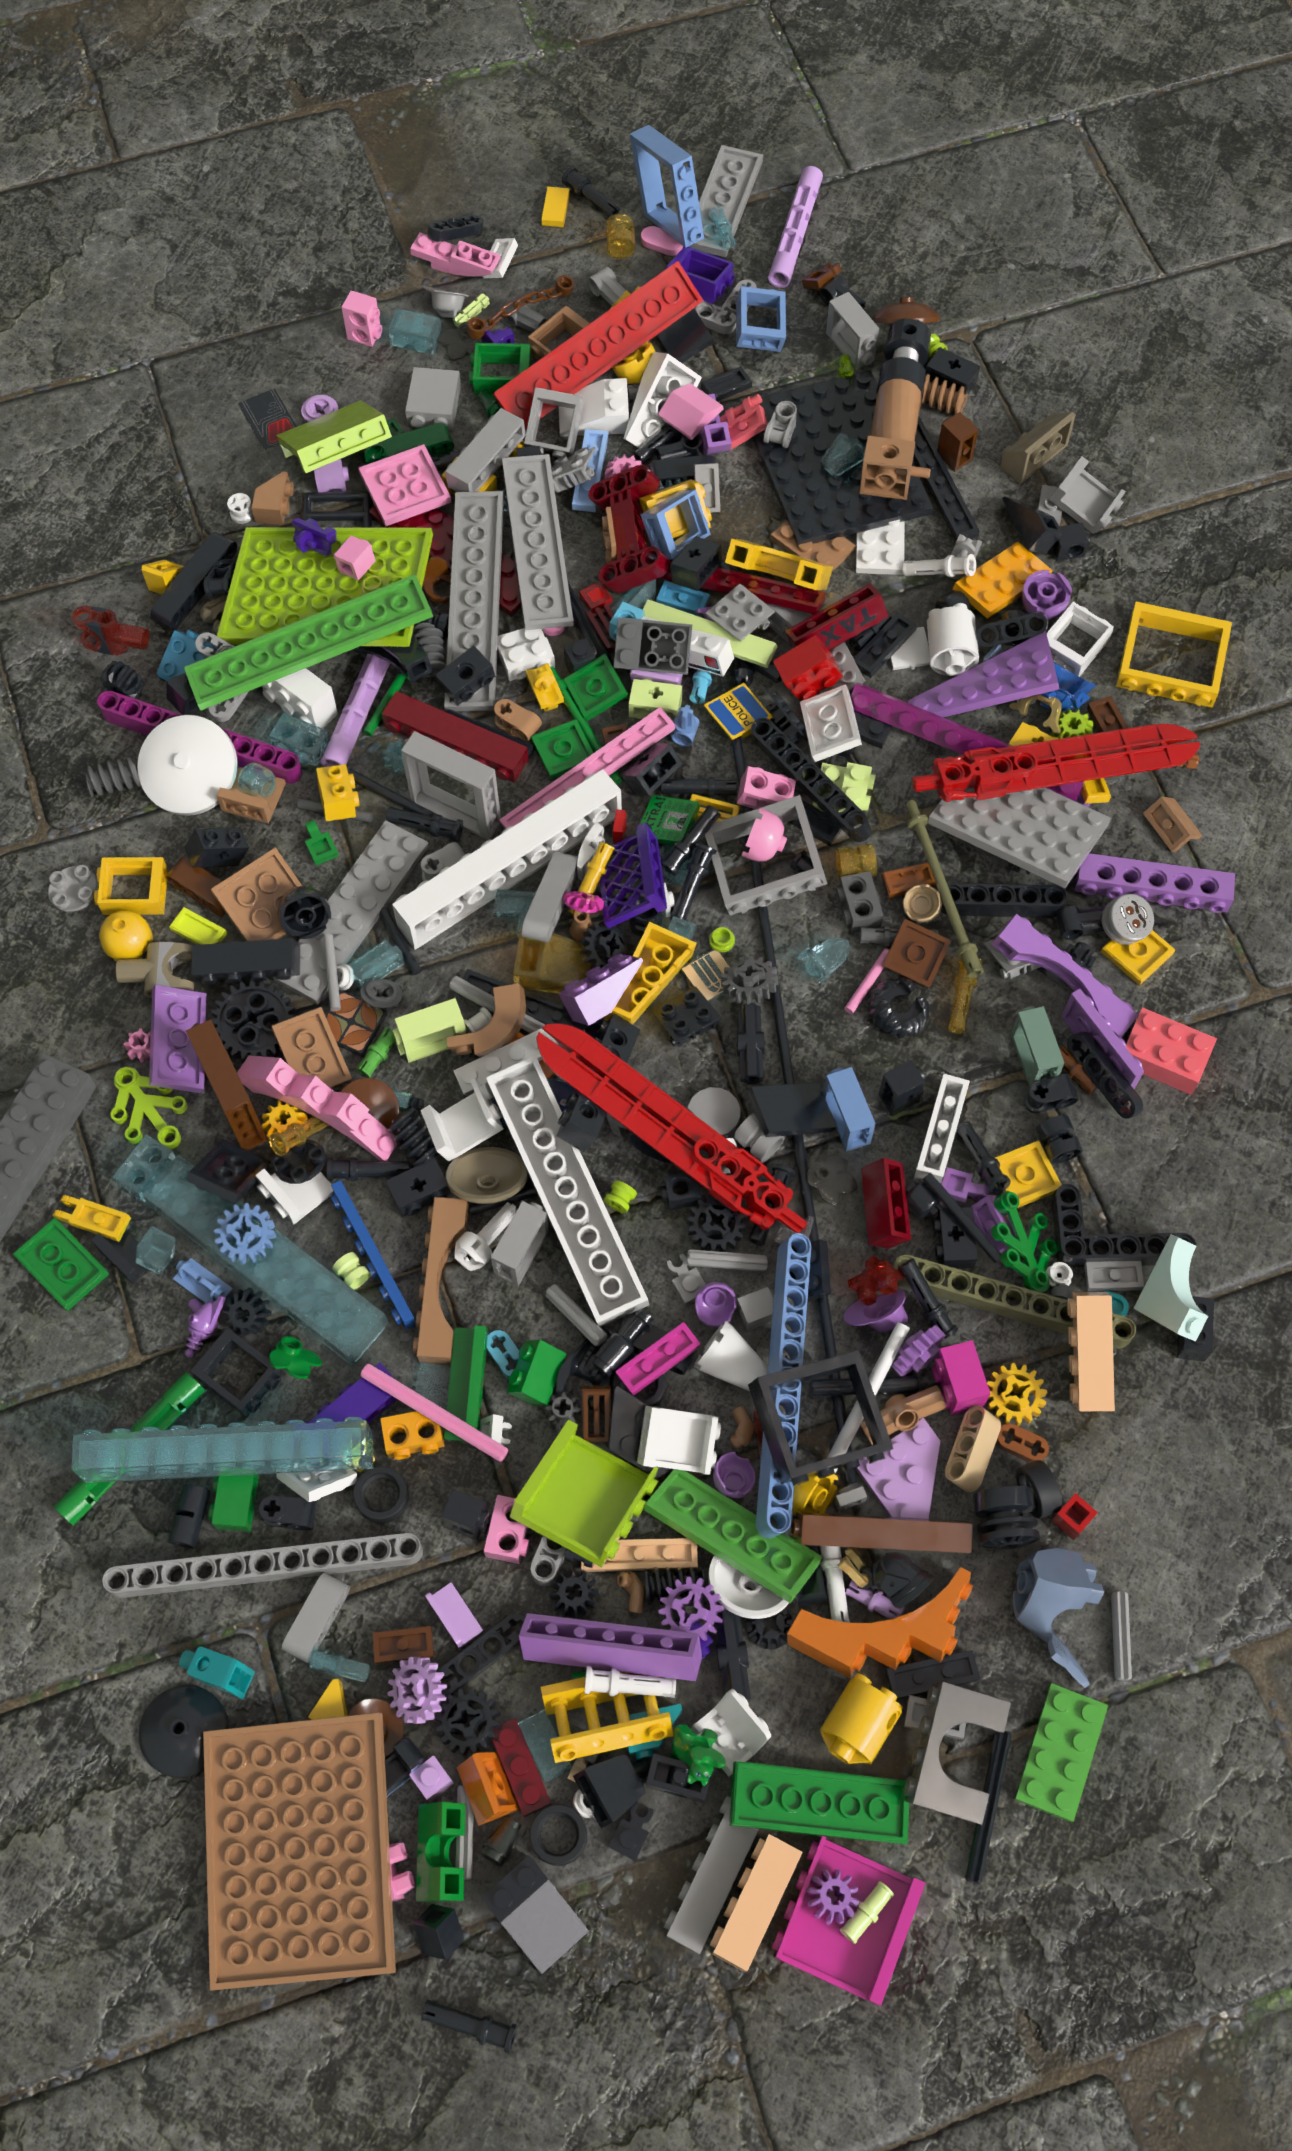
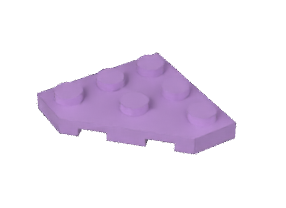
(907, 1475)

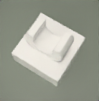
(493, 1426)

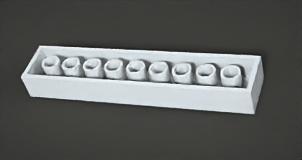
(506, 859)
(567, 1193)

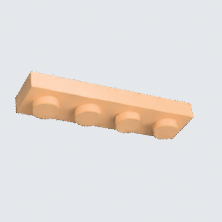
(650, 1553)

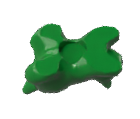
(696, 1752)

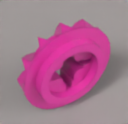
(583, 902)

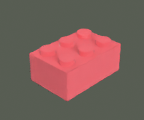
(1170, 1050)

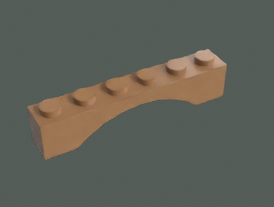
(436, 1336)

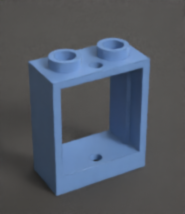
(749, 335)
(658, 528)
(849, 1108)

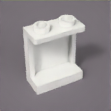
(678, 1440)

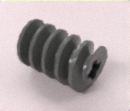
(432, 643)
(112, 776)

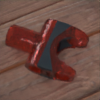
(110, 634)

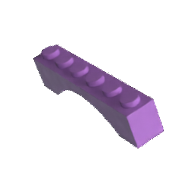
(1023, 943)

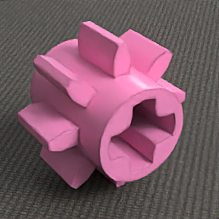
(133, 1046)

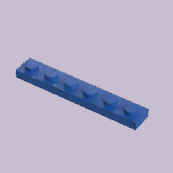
(376, 1265)

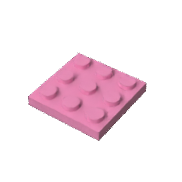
(404, 485)

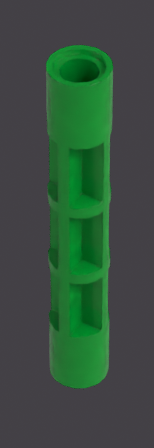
(160, 1415)

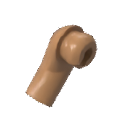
(744, 1430)
(635, 1589)

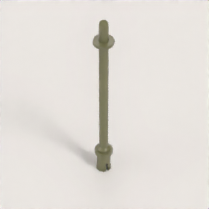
(966, 951)

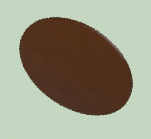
(376, 1097)

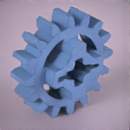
(254, 1240)

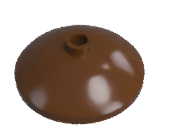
(906, 309)

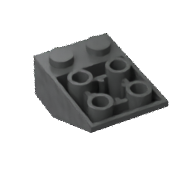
(652, 645)

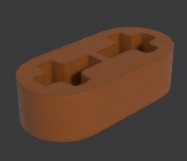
(1025, 1437)

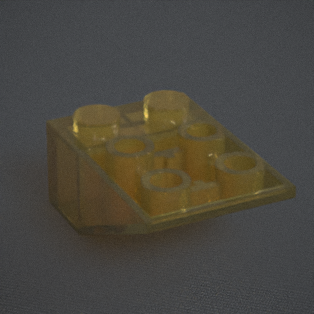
(549, 965)

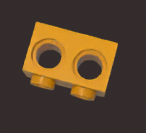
(411, 1425)

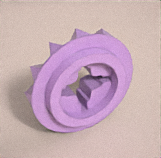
(322, 403)

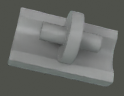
(963, 547)

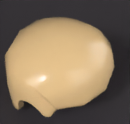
(922, 903)

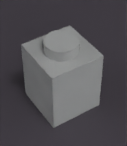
(756, 1308)

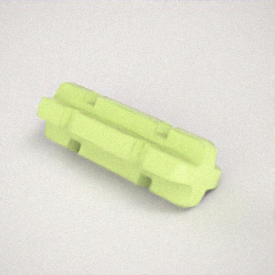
(472, 310)

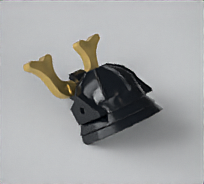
(892, 1573)

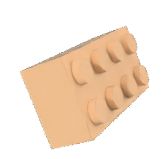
(1092, 1351)
(757, 1902)

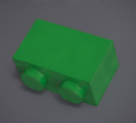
(536, 1372)
(234, 1502)

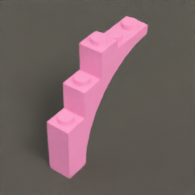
(307, 1092)

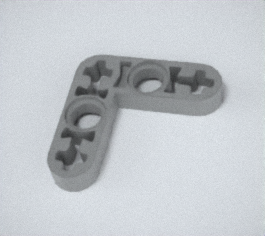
(718, 319)
(221, 646)

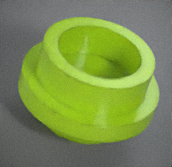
(722, 939)

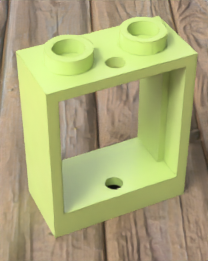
(426, 1030)

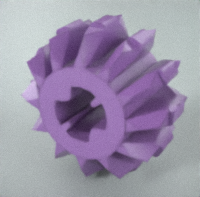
(823, 1902)

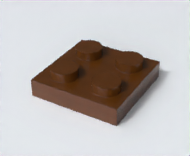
(916, 953)

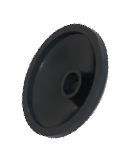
(180, 1753)

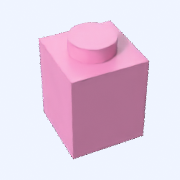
(354, 557)

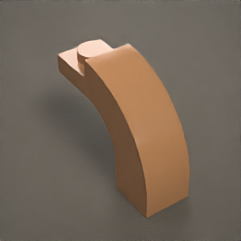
(502, 1029)

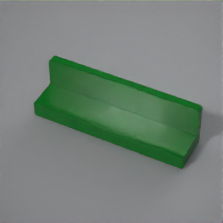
(467, 1376)

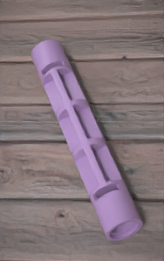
(795, 227)
(355, 711)

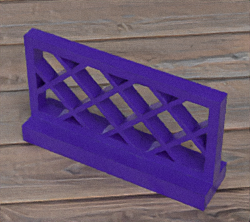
(648, 870)

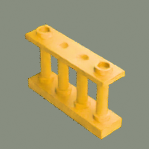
(570, 1695)

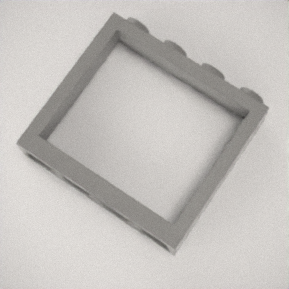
(423, 752)
(783, 888)

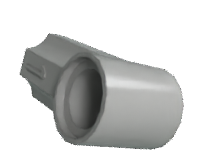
(606, 285)

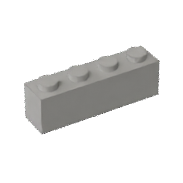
(485, 452)

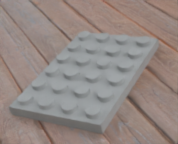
(1027, 829)

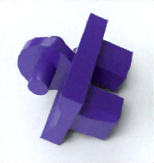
(311, 536)

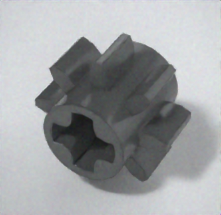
(556, 1407)

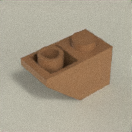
(271, 500)

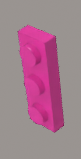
(658, 1359)

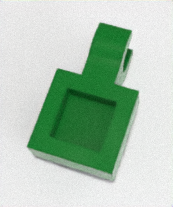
(320, 845)

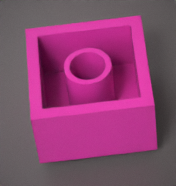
(960, 1377)

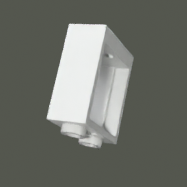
(1087, 622)

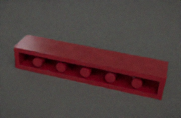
(408, 715)

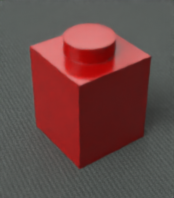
(1074, 1516)

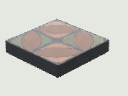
(355, 1023)

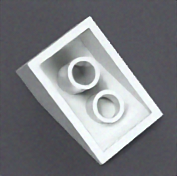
(603, 408)

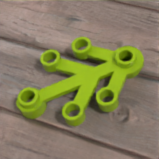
(145, 1104)

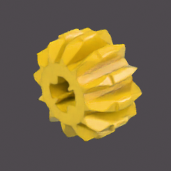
(276, 1116)

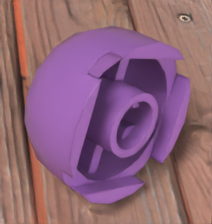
(1046, 593)

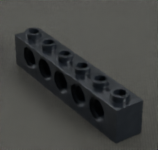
(583, 1118)

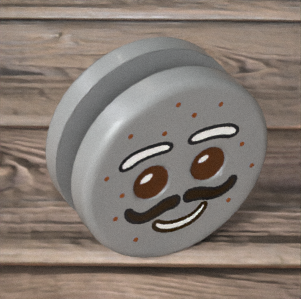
(1127, 919)

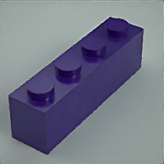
(357, 1400)

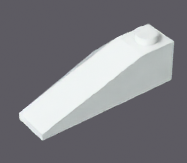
(658, 381)

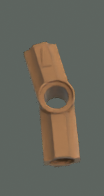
(904, 1412)

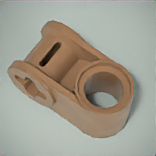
(517, 721)

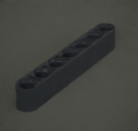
(817, 786)

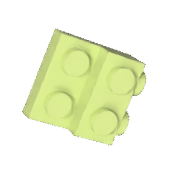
(853, 781)

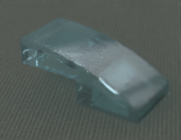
(537, 1733)

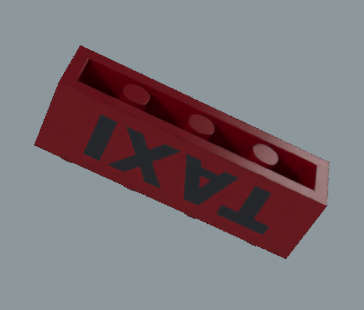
(841, 619)

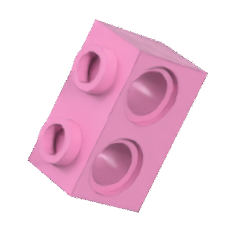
(361, 318)
(767, 786)
(502, 1528)

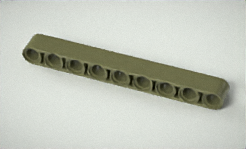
(999, 1292)

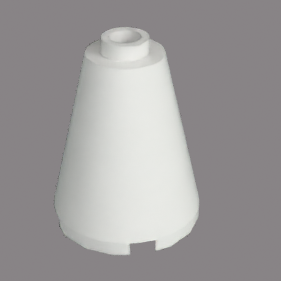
(731, 1358)

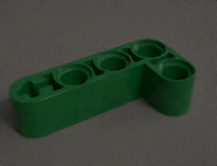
(434, 437)

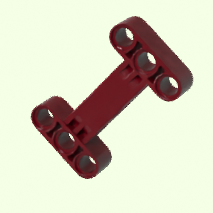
(635, 561)

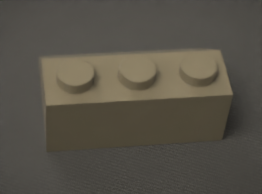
(1037, 446)

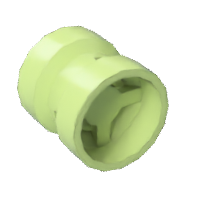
(351, 1271)

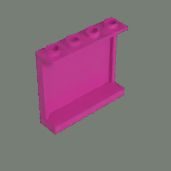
(824, 1950)

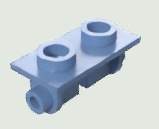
(200, 1281)

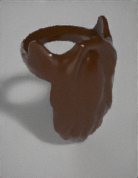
(436, 573)

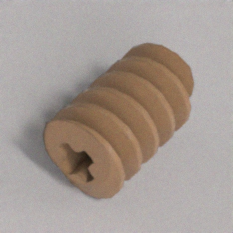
(943, 396)

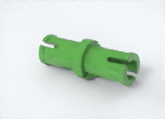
(376, 1053)

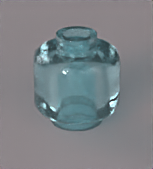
(257, 780)

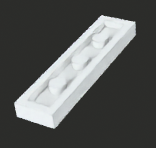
(499, 1060)

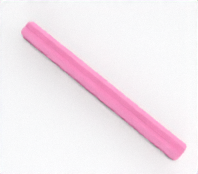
(434, 1412)

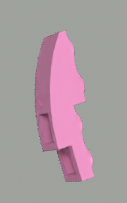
(453, 259)

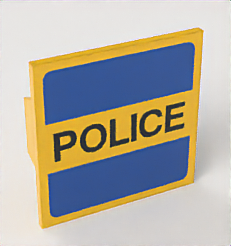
(737, 711)

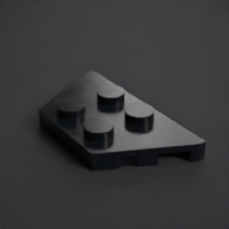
(626, 1428)

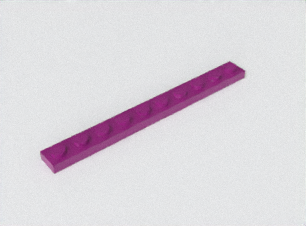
(933, 727)

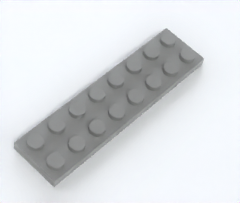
(537, 542)
(357, 905)

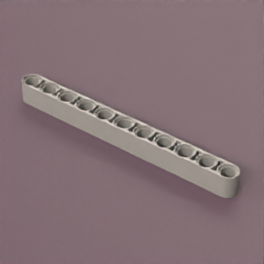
(250, 1559)

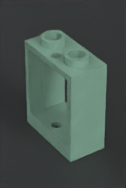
(1036, 1045)

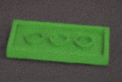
(1061, 1752)

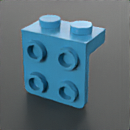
(180, 653)

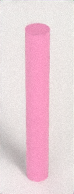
(866, 984)

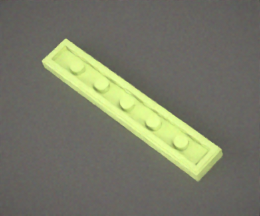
(749, 649)

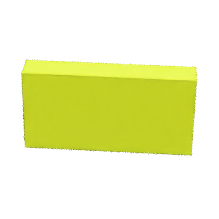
(196, 928)

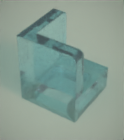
(155, 1250)

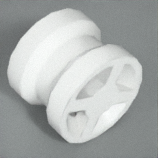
(242, 502)

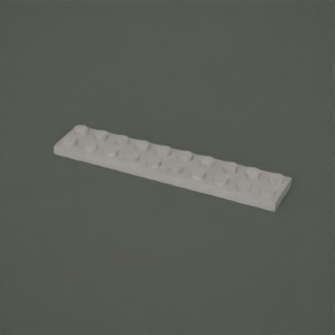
(475, 586)

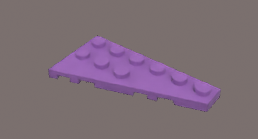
(1004, 678)

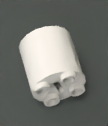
(952, 640)

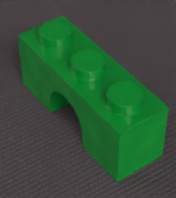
(436, 1830)

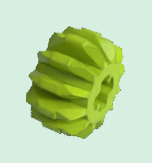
(1073, 725)

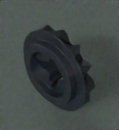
(771, 1639)

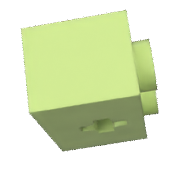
(649, 696)

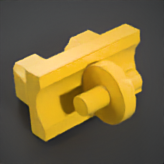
(545, 687)

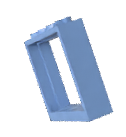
(648, 149)

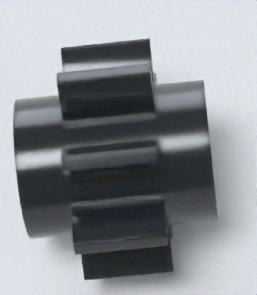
(1081, 954)

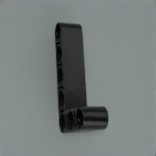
(1108, 1242)

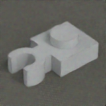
(687, 1282)

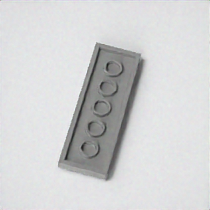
(730, 188)

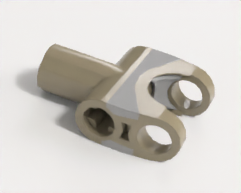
(157, 968)

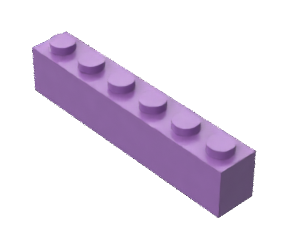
(611, 1646)

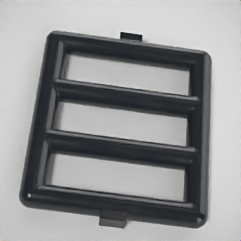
(338, 496)

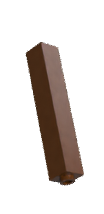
(882, 1532)

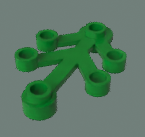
(1033, 1272)

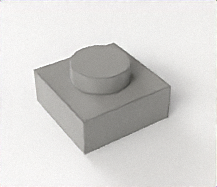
(850, 1497)

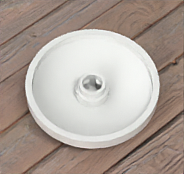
(186, 764)

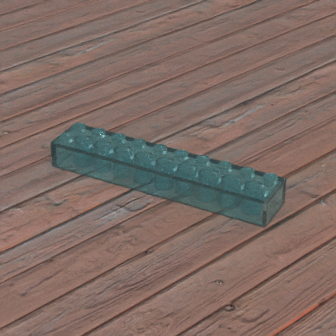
(284, 1275)
(222, 1450)

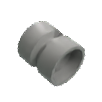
(751, 1135)

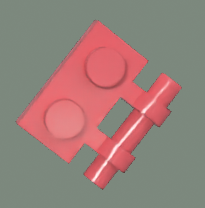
(745, 420)

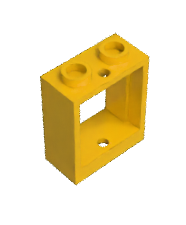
(132, 866)

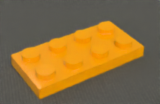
(1000, 579)

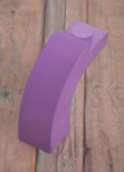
(715, 436)

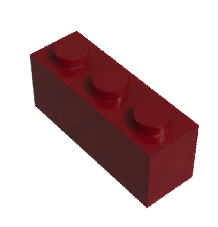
(885, 1203)

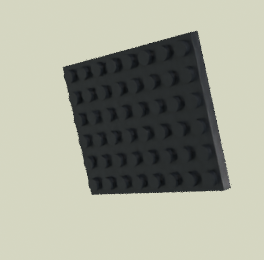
(809, 496)

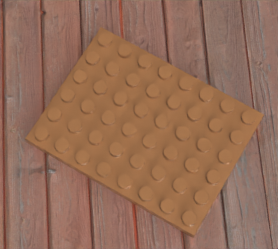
(298, 1852)

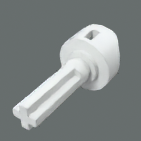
(478, 1245)

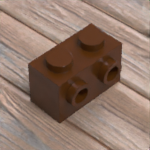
(957, 441)

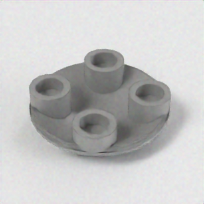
(72, 888)

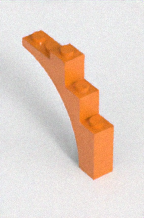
(846, 1645)

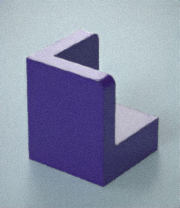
(499, 336)

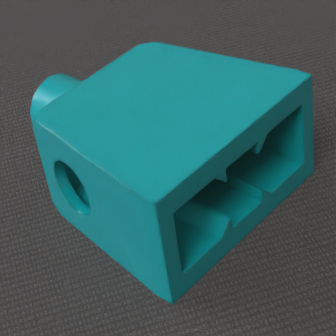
(217, 1671)

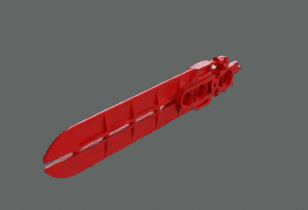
(1058, 762)
(721, 1152)

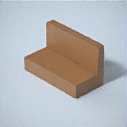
(1171, 823)

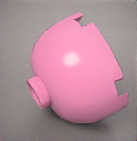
(765, 837)

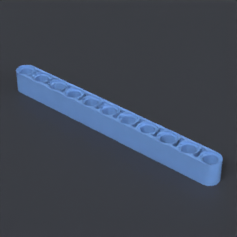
(788, 1396)

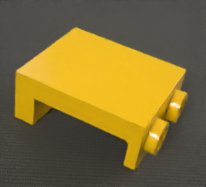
(675, 516)

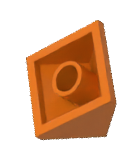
(487, 1787)

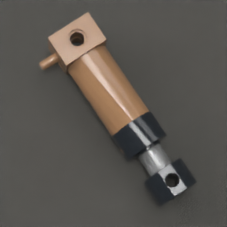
(896, 412)

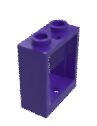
(707, 266)

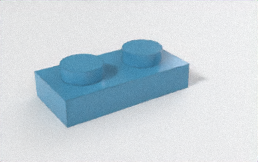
(682, 598)

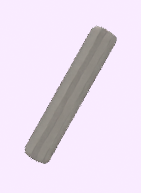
(727, 1260)
(576, 1315)
(1121, 1636)
(464, 1844)

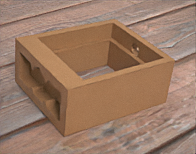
(563, 320)

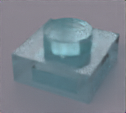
(682, 928)

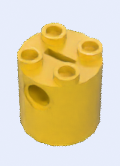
(860, 1721)

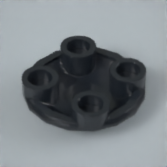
(300, 1163)

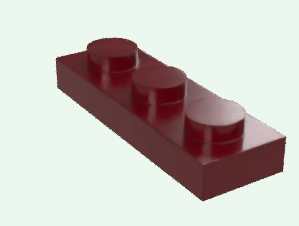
(520, 1768)

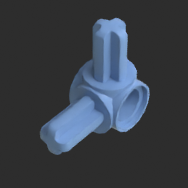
(685, 726)

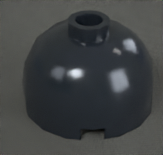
(304, 912)

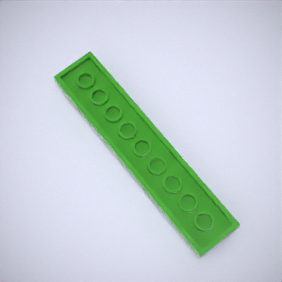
(308, 642)

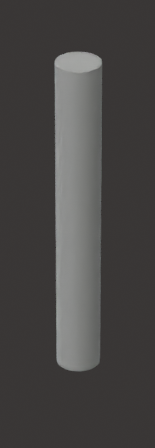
(331, 970)

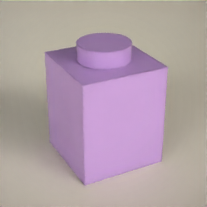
(331, 477)
(431, 1779)

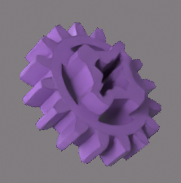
(918, 1351)
(695, 1596)

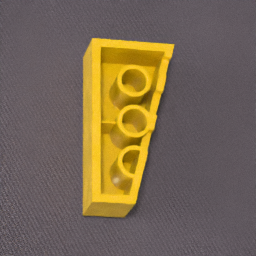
(662, 959)

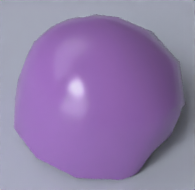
(715, 1303)
(734, 1475)

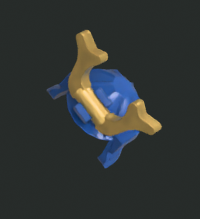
(1070, 695)

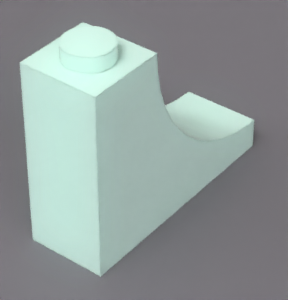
(1168, 1293)

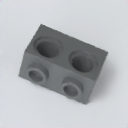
(865, 901)

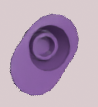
(880, 1315)

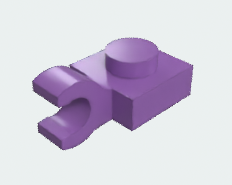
(960, 1184)

